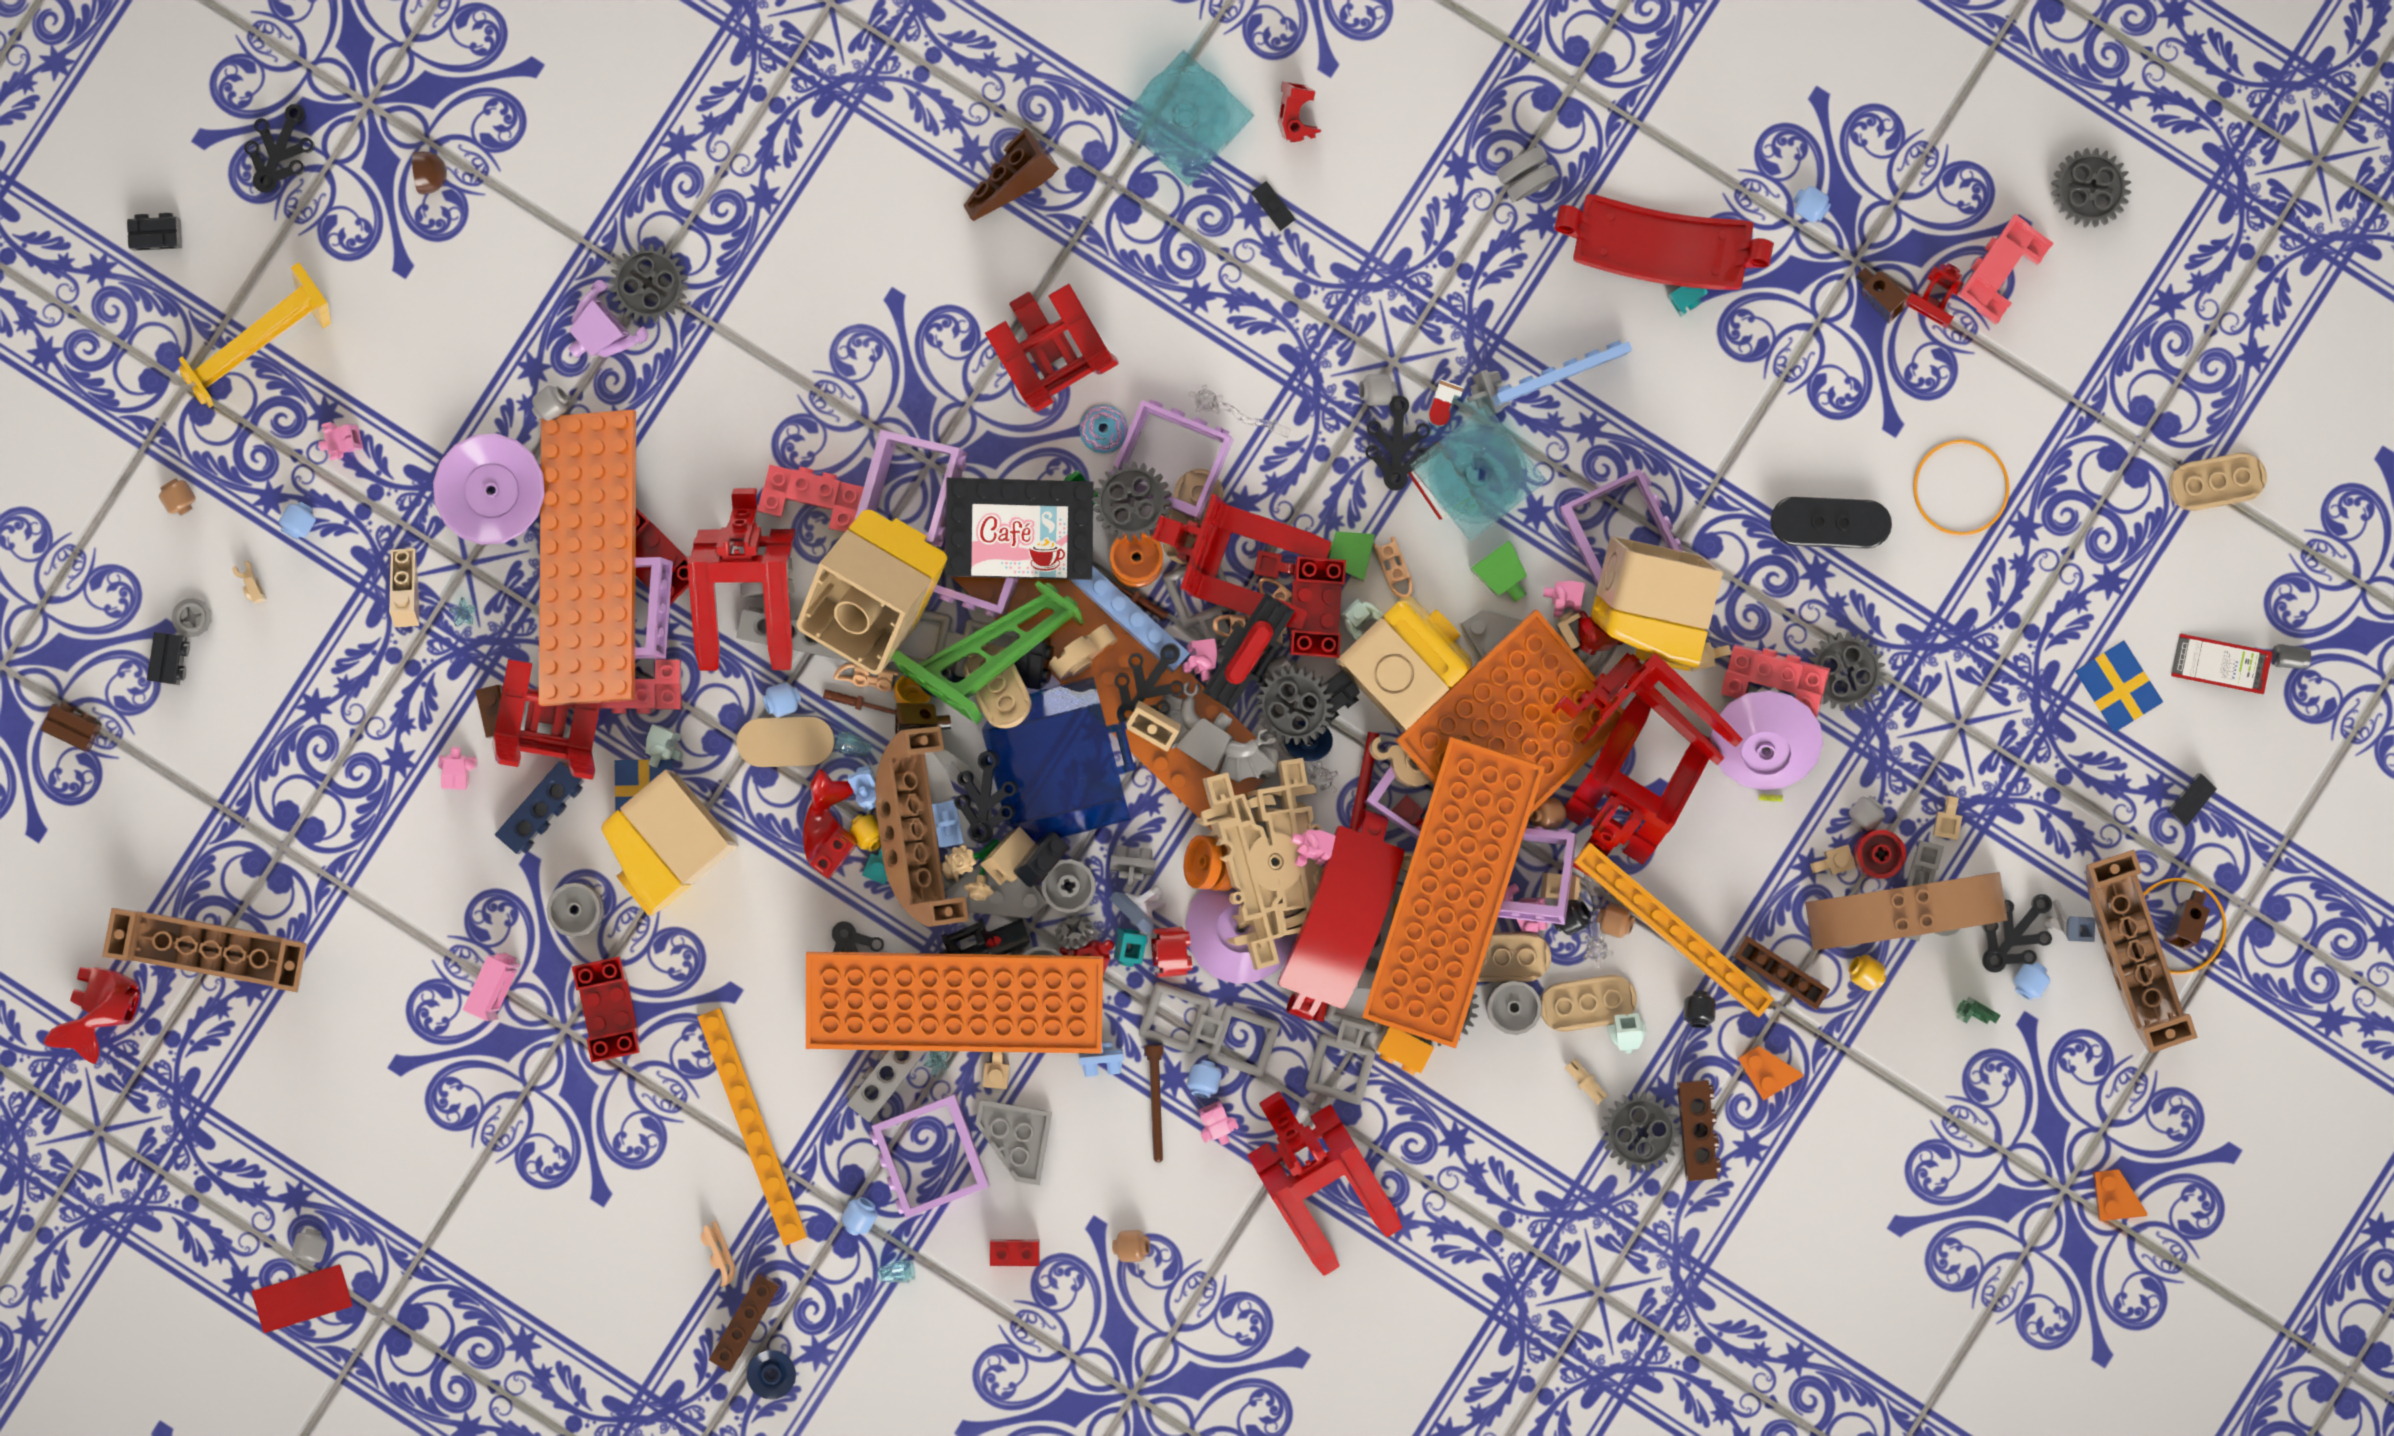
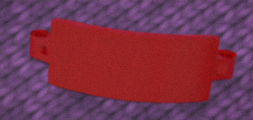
(1662, 244)
(1342, 918)

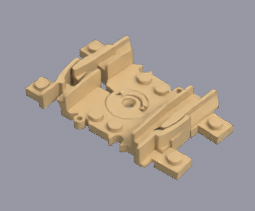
(1250, 854)

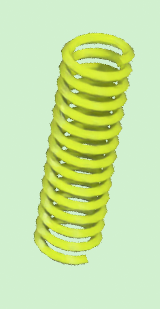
(1771, 798)

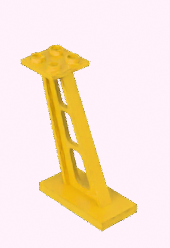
(276, 321)

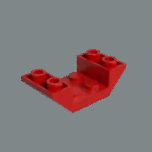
(653, 543)
(1318, 591)
(607, 1009)

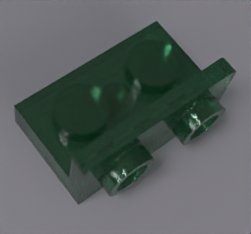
(1974, 1008)

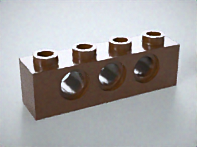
(1780, 972)
(1695, 1169)
(745, 1322)

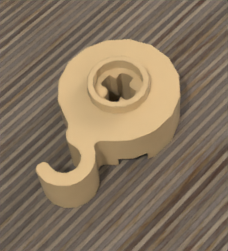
(1081, 652)
(1400, 765)

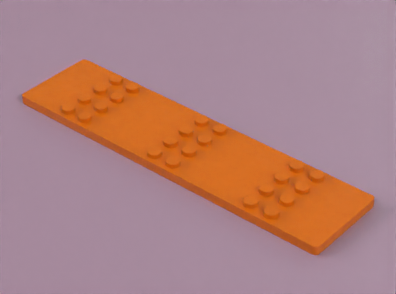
(1173, 768)

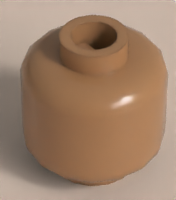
(177, 497)
(1549, 814)
(1616, 920)
(1131, 1246)

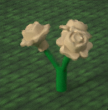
(962, 861)

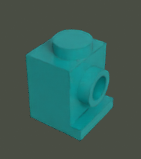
(1686, 297)
(1136, 952)

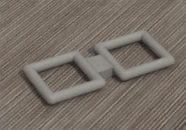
(1205, 617)
(946, 638)
(1209, 1029)
(1348, 1039)

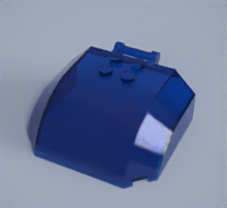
(1062, 763)

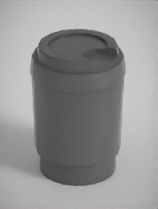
(2291, 656)

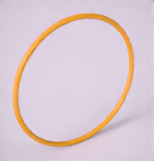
(1966, 442)
(2222, 914)

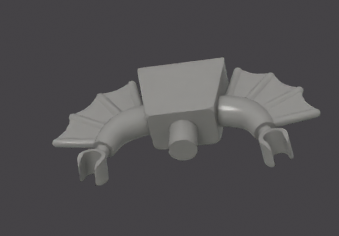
(1211, 744)

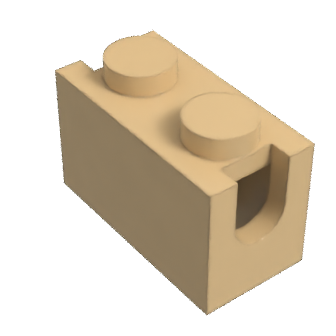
(1153, 726)
(1007, 856)

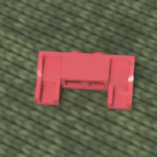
(2001, 257)
(813, 490)
(1776, 671)
(657, 693)

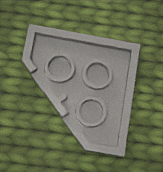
(1488, 630)
(1008, 899)
(1016, 1136)

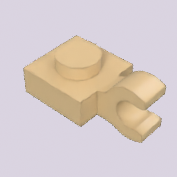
(252, 589)
(1709, 655)
(1947, 823)
(1836, 861)
(996, 1072)

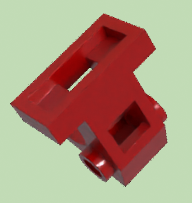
(1293, 98)
(1946, 277)

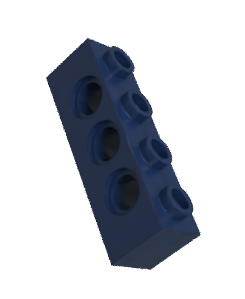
(509, 831)

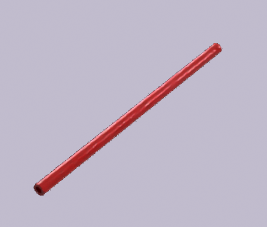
(1359, 805)

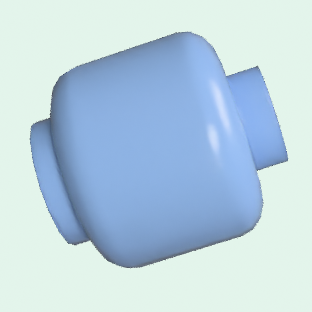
(1811, 204)
(297, 520)
(781, 699)
(2031, 981)
(1204, 1079)
(859, 1216)

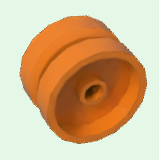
(1136, 573)
(1203, 864)

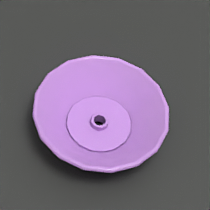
(469, 472)
(1771, 722)
(1209, 928)

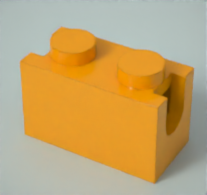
(1404, 1049)

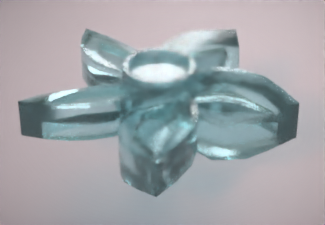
(463, 613)
(937, 1061)

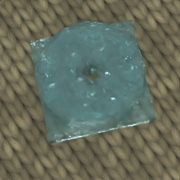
(1189, 145)
(1484, 445)

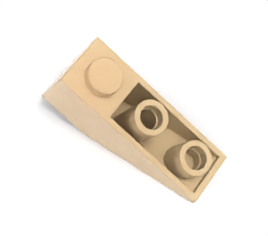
(404, 588)

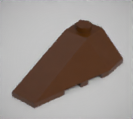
(1019, 172)

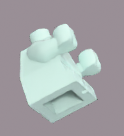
(1357, 614)
(661, 744)
(1627, 1032)

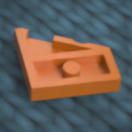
(1767, 1071)
(2115, 1197)

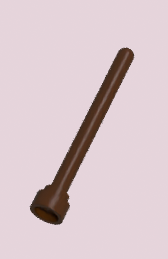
(1154, 1054)

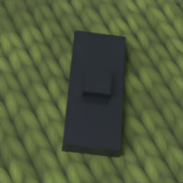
(1273, 206)

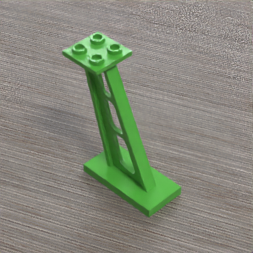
(957, 695)

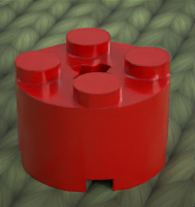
(1868, 845)
(1170, 951)

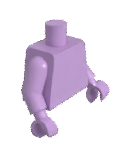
(599, 329)

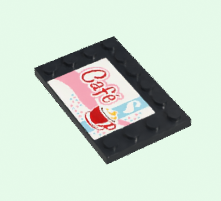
(1019, 528)

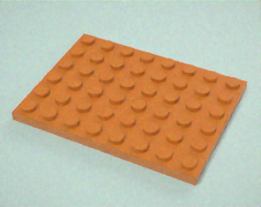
(1509, 706)

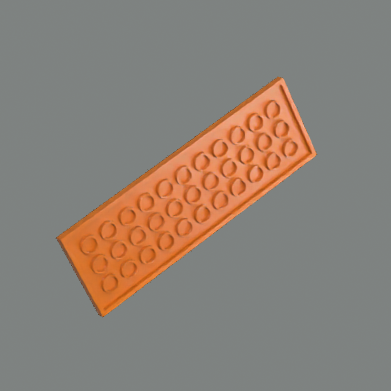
(588, 558)
(1453, 892)
(954, 1002)

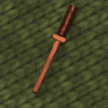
(1142, 602)
(853, 701)

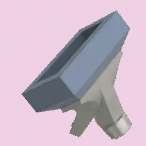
(1140, 907)
(2074, 928)

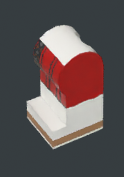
(1439, 409)

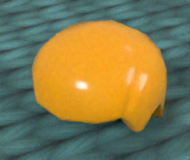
(909, 692)

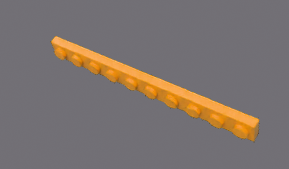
(1673, 930)
(752, 1126)

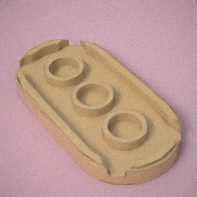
(2217, 481)
(1189, 490)
(1003, 699)
(785, 741)
(1515, 957)
(1587, 1002)

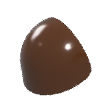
(428, 172)

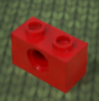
(1014, 1252)

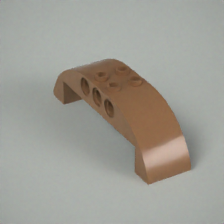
(909, 829)
(1906, 911)
(205, 948)
(2136, 953)

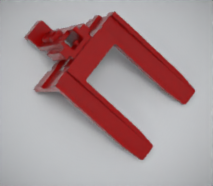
(1047, 344)
(1210, 546)
(713, 563)
(1641, 680)
(510, 740)
(1606, 779)
(1303, 1181)

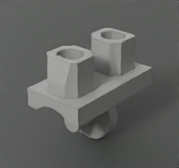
(1484, 390)
(1132, 868)

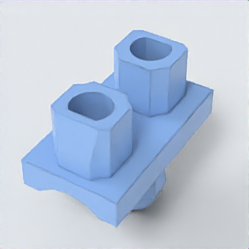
(864, 787)
(947, 824)
(1111, 1057)

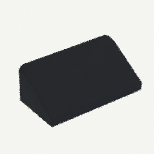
(2192, 799)

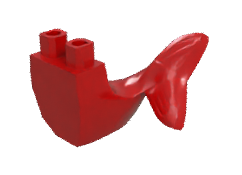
(824, 839)
(109, 1000)

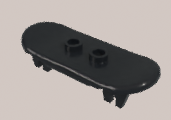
(1830, 522)

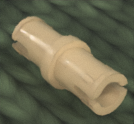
(1586, 1081)

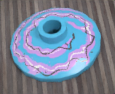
(1106, 441)

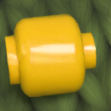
(866, 832)
(1867, 972)

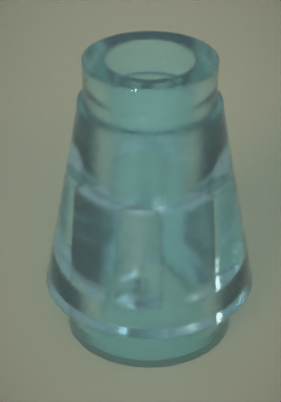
(852, 744)
(899, 1271)

